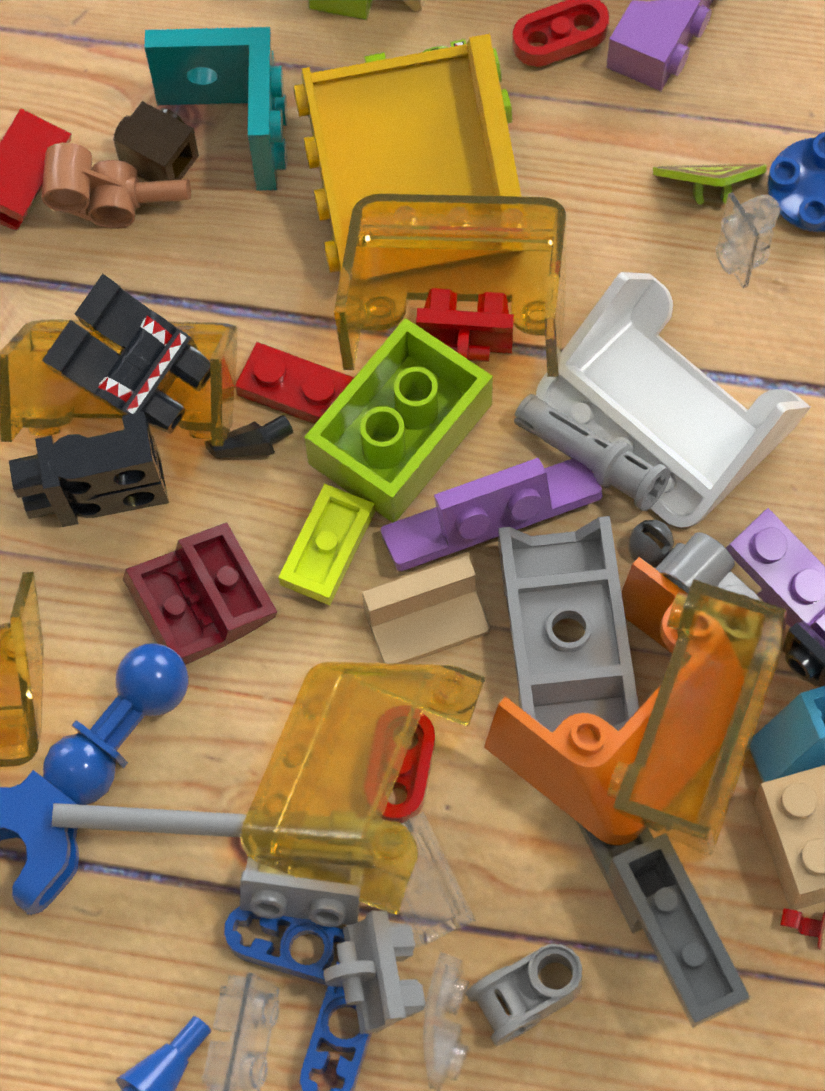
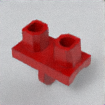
(467, 331)

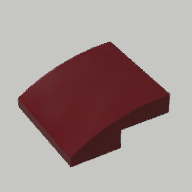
(200, 594)

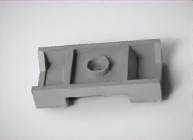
(578, 580)

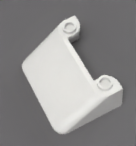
(644, 392)

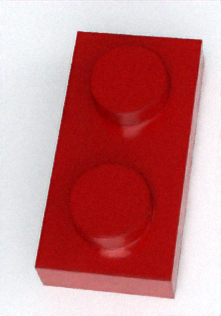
(289, 383)

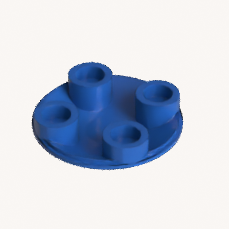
(799, 183)

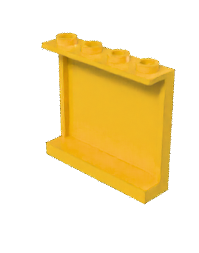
(406, 128)

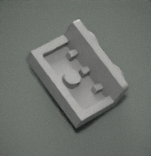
(278, 894)

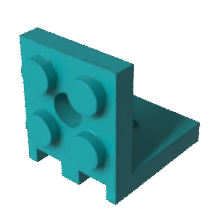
(226, 69)

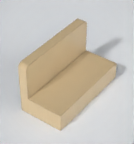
(426, 612)

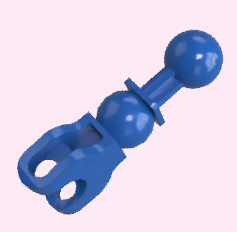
(81, 771)

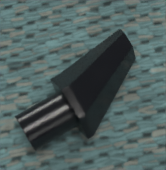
(252, 439)

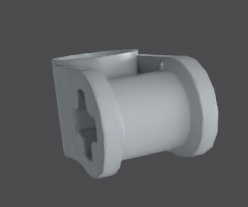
(524, 993)

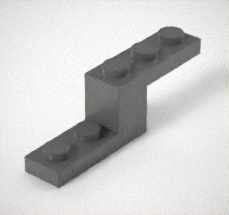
(663, 902)

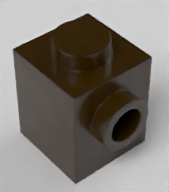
(156, 143)

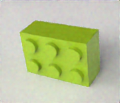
(399, 419)

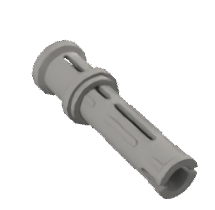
(610, 461)

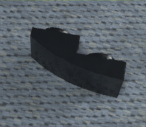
(805, 653)

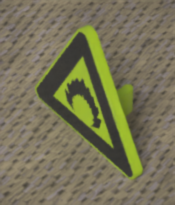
(711, 175)

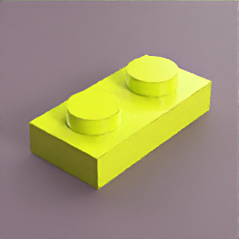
(327, 544)

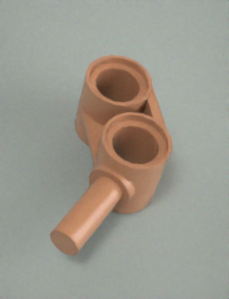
(103, 192)

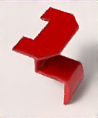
(805, 926)

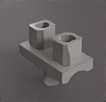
(371, 972)

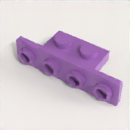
(481, 507)

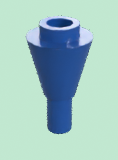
(167, 1064)

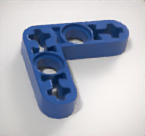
(334, 999)

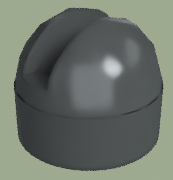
(644, 547)

